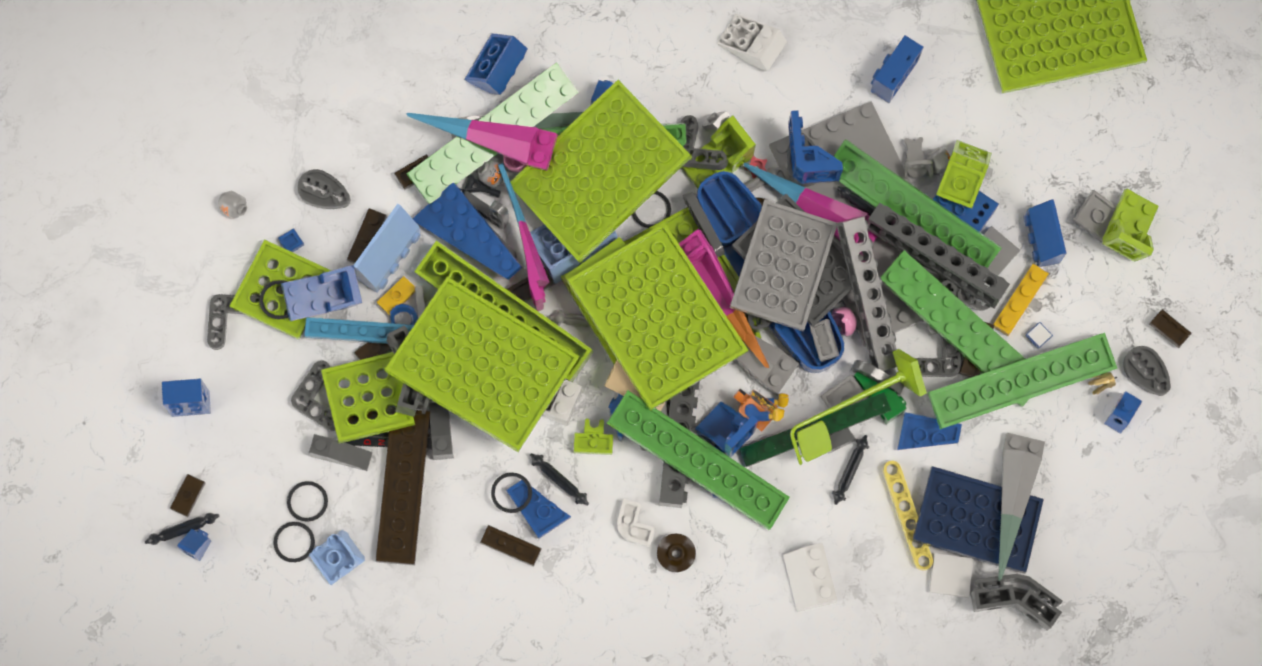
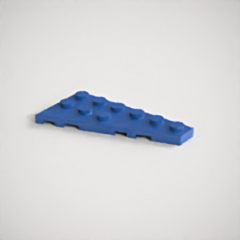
(461, 225)

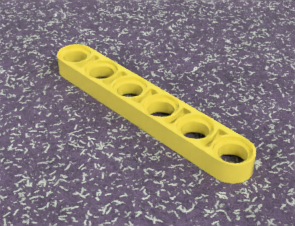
(907, 515)

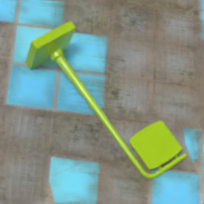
(815, 439)

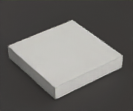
(951, 575)

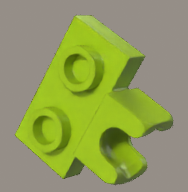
(593, 440)

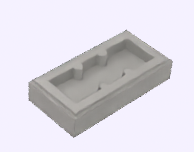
(715, 120)
(421, 303)
(824, 340)

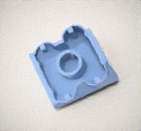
(337, 556)

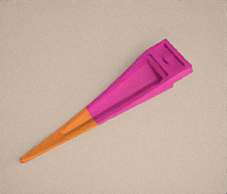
(711, 272)

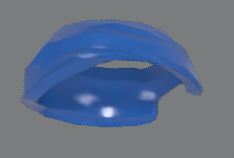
(404, 308)

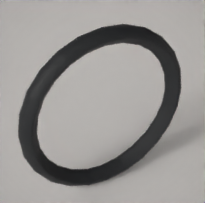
(667, 215)
(262, 303)
(509, 475)
(310, 518)
(276, 540)

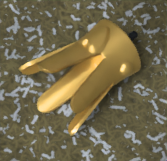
(1106, 379)

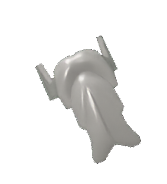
(915, 164)

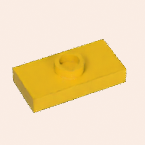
(397, 295)

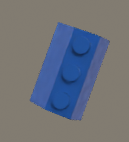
(496, 63)
(1045, 234)

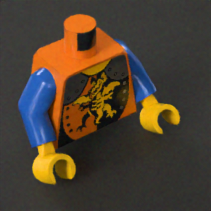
(760, 407)

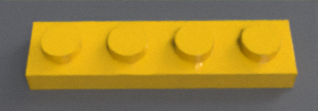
(1020, 299)

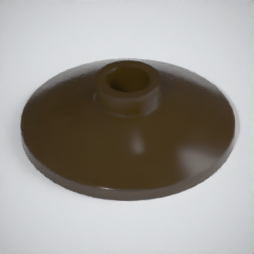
(678, 543)

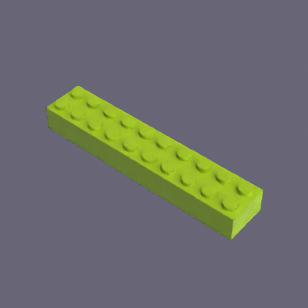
(444, 263)

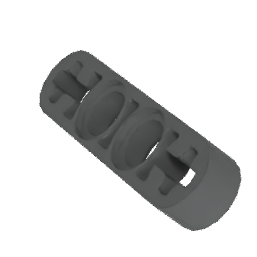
(703, 223)

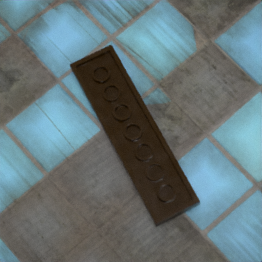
(403, 492)

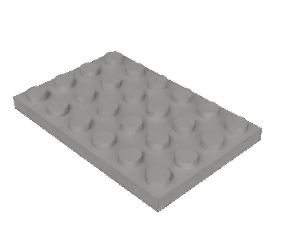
(783, 265)

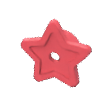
(757, 162)

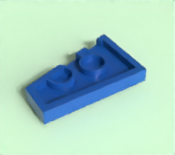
(924, 431)
(540, 513)

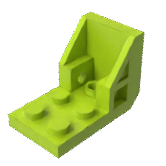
(730, 139)
(964, 174)
(1130, 226)

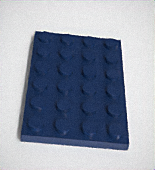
(966, 519)

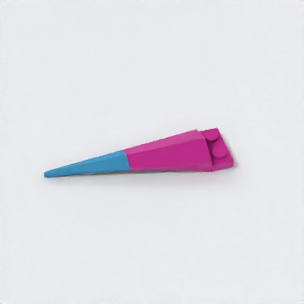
(520, 143)
(811, 201)
(536, 272)

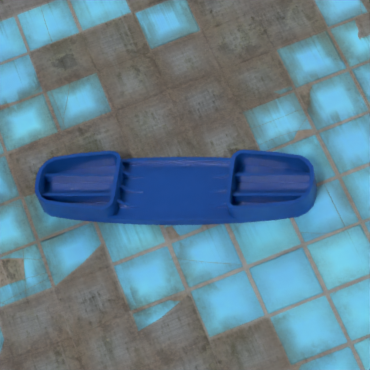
(731, 213)

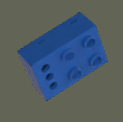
(896, 69)
(977, 215)
(186, 397)

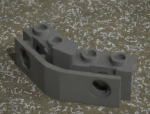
(408, 398)
(1021, 599)

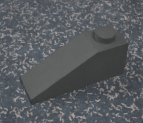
(440, 432)
(340, 453)

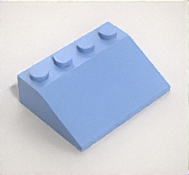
(387, 249)
(556, 256)

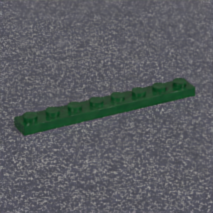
(834, 423)

